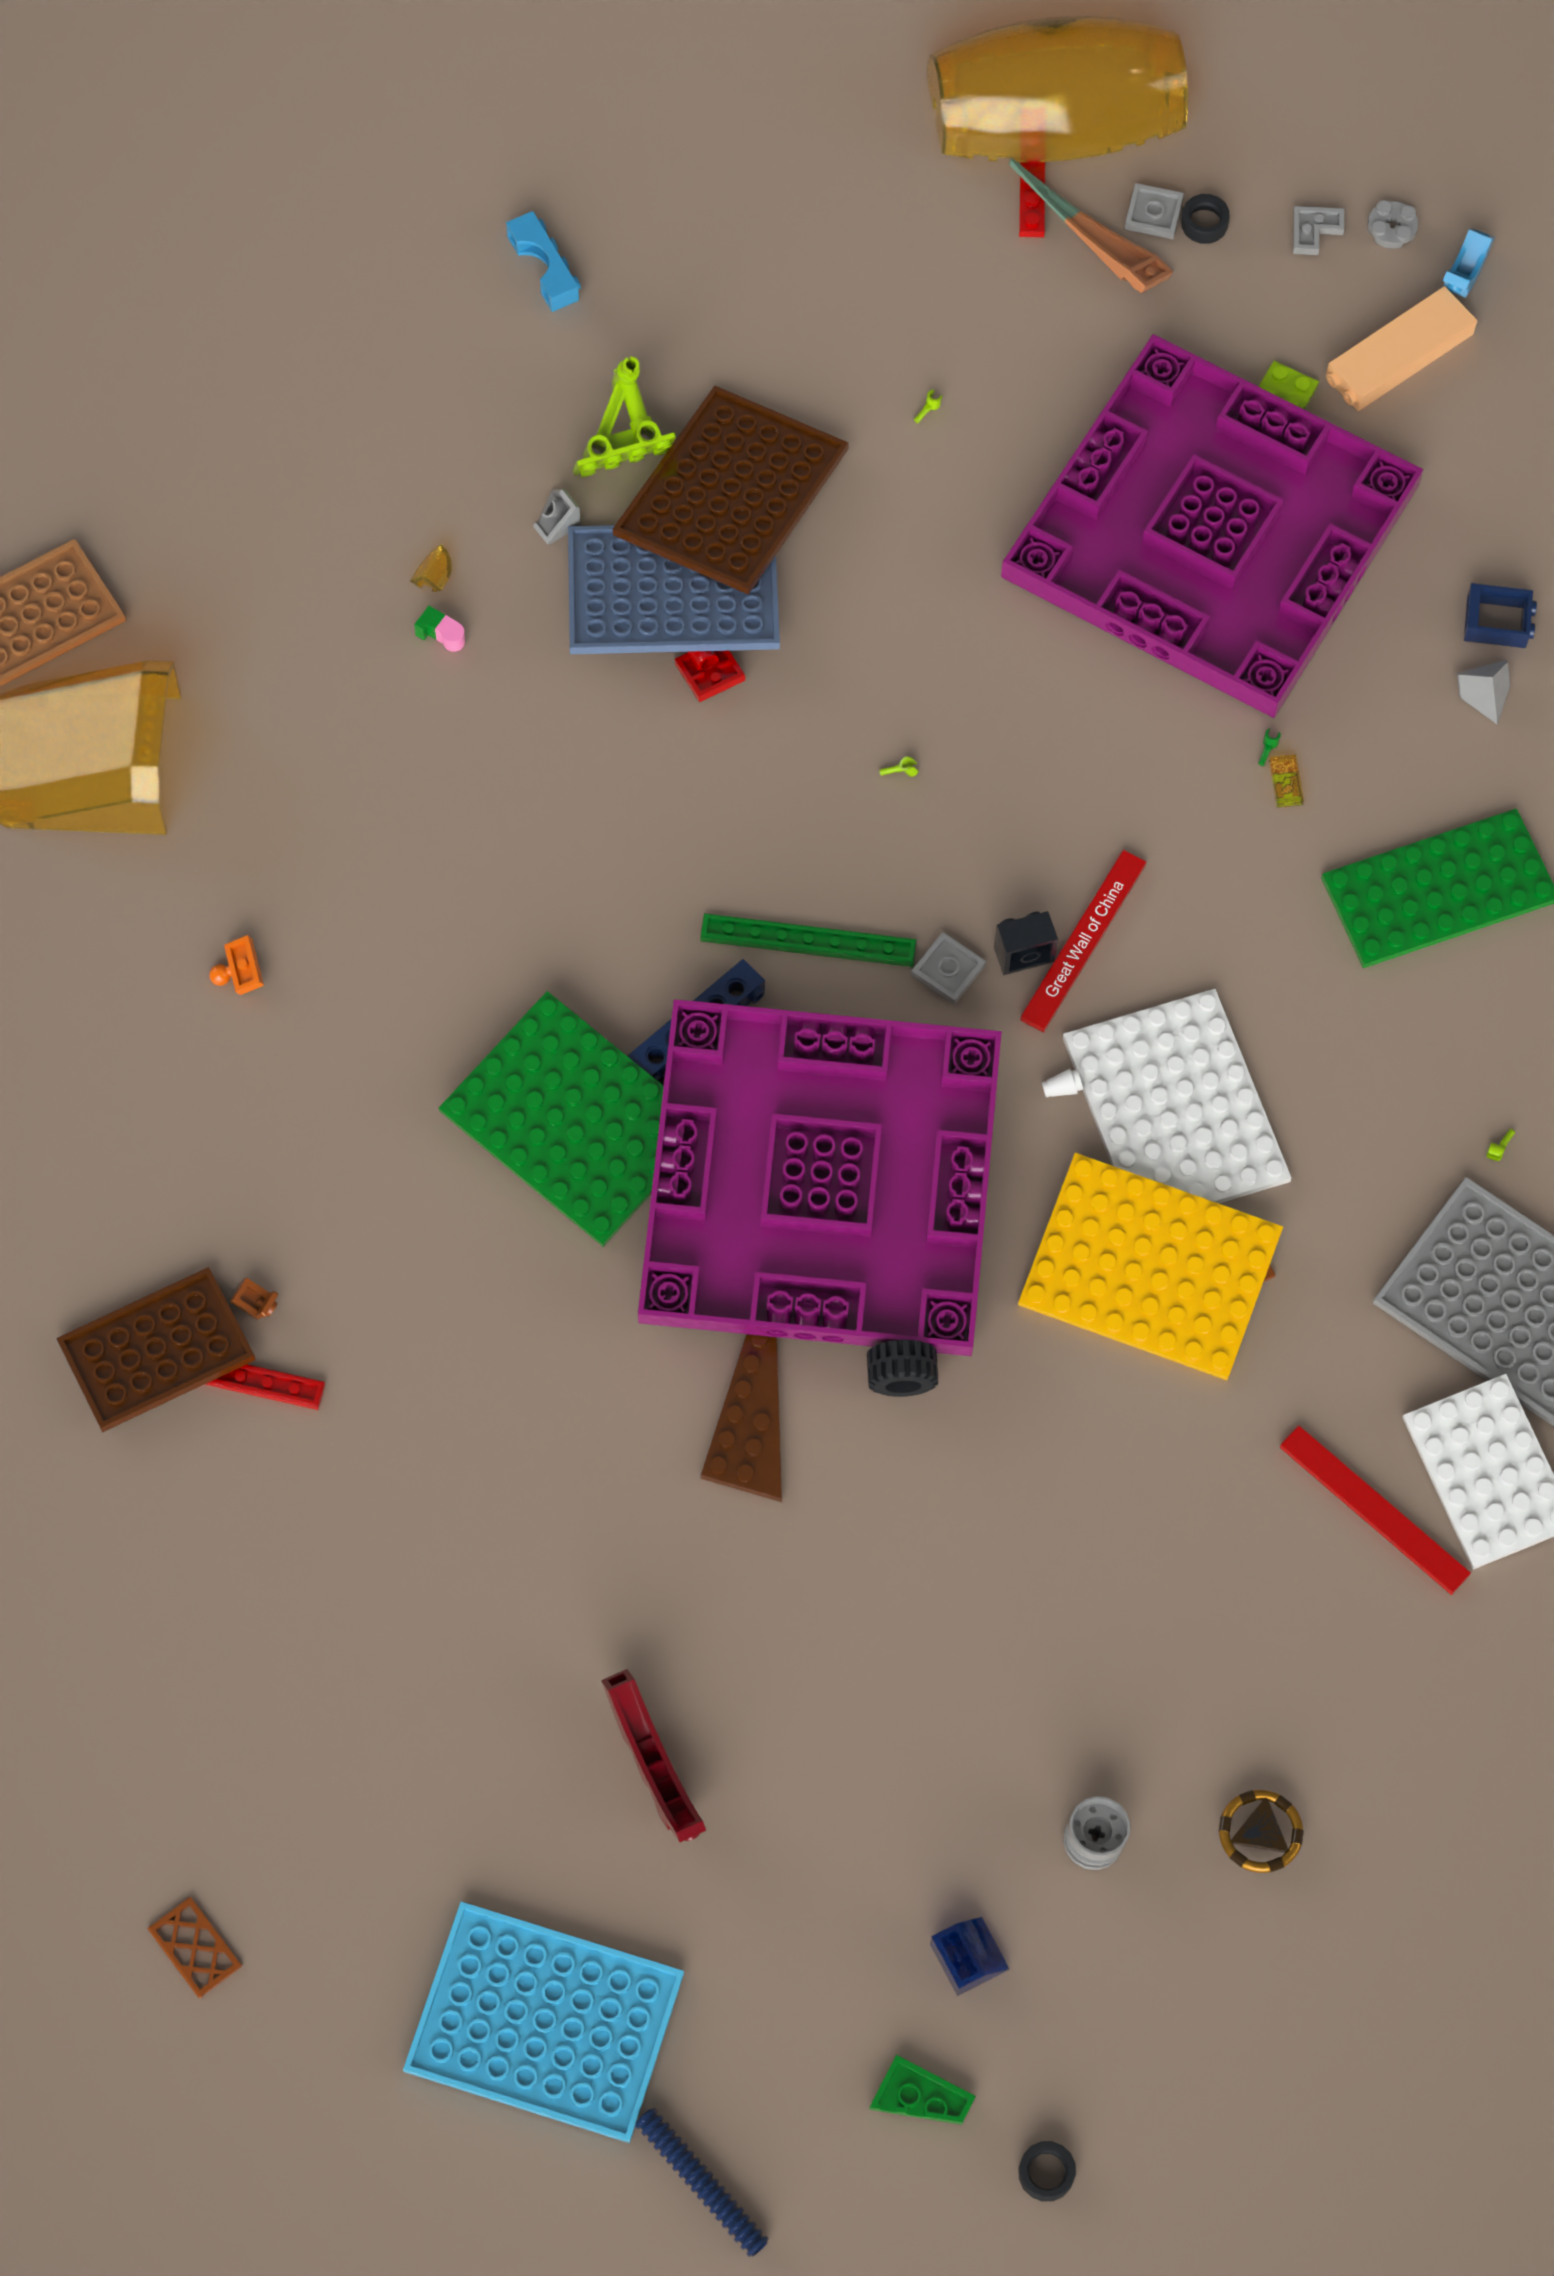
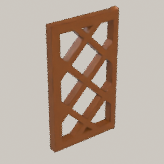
(187, 1971)

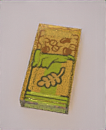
(1286, 781)

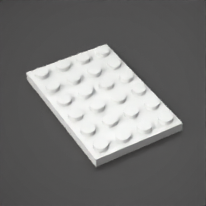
(1486, 1469)

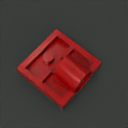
(709, 672)

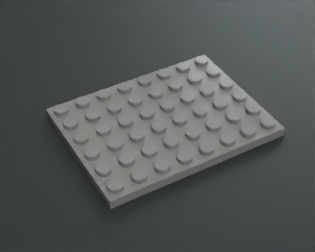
(1483, 1293)

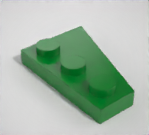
(921, 2094)

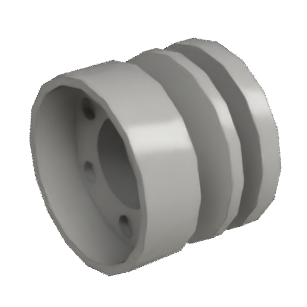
(1102, 1818)

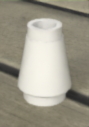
(1063, 1084)

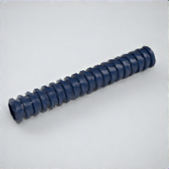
(702, 2182)

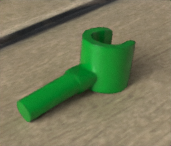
(1269, 744)

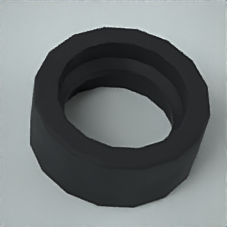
(1204, 234)
(1060, 2152)

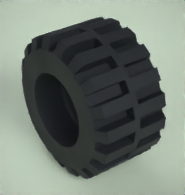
(902, 1368)

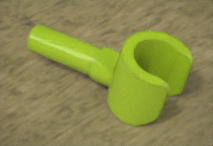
(930, 404)
(905, 765)
(1496, 1151)

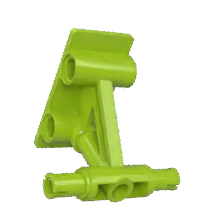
(629, 443)

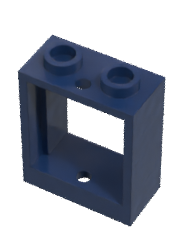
(1503, 597)

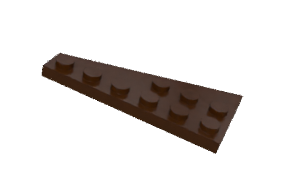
(748, 1430)

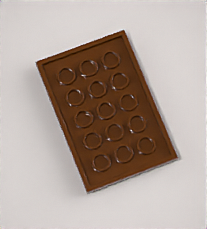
(155, 1349)

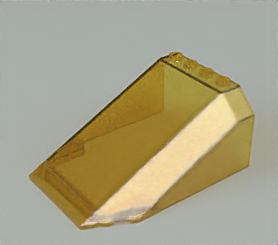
(86, 750)

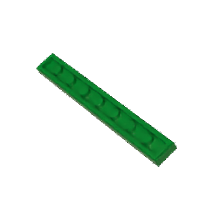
(808, 940)

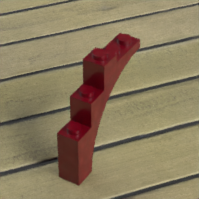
(651, 1758)

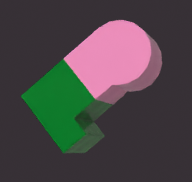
(441, 628)

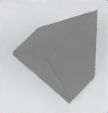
(557, 515)
(1485, 688)

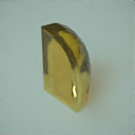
(434, 570)

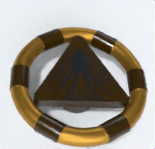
(1261, 1831)

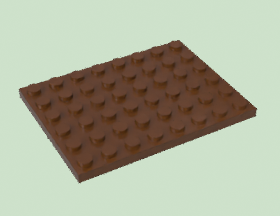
(731, 489)

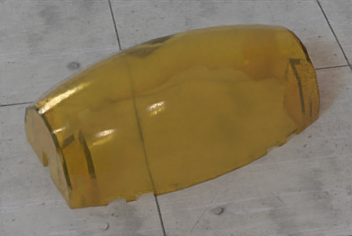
(1058, 89)

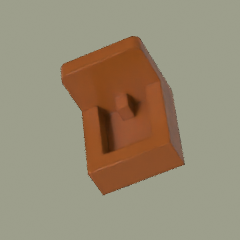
(254, 1299)

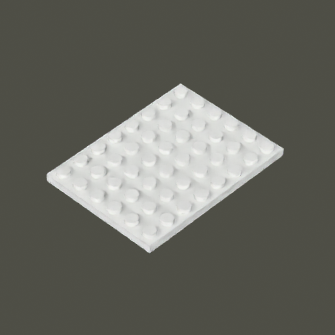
(1178, 1099)

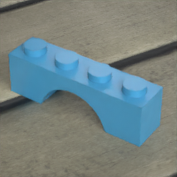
(530, 238)

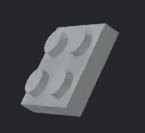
(1154, 211)
(948, 968)

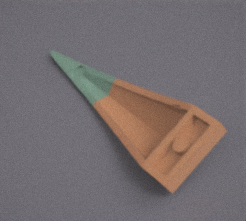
(1122, 256)

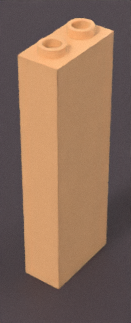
(1400, 348)

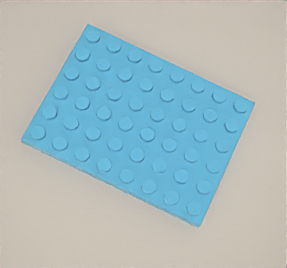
(544, 2022)

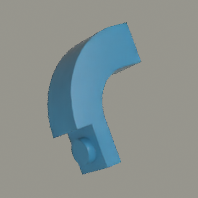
(1469, 262)

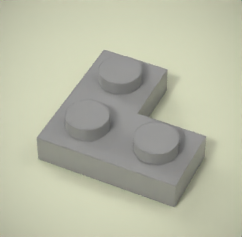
(1312, 221)

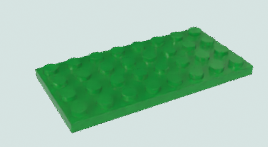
(1439, 888)

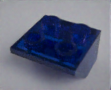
(968, 1954)

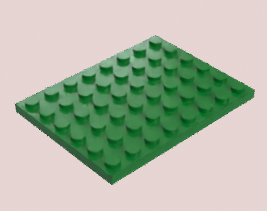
(565, 1117)

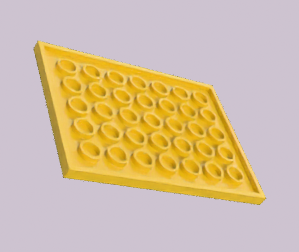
(1150, 1266)

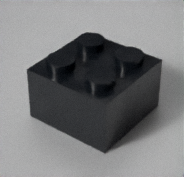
(1025, 942)

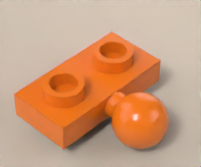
(242, 967)

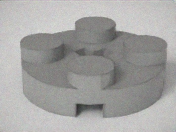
(1396, 212)

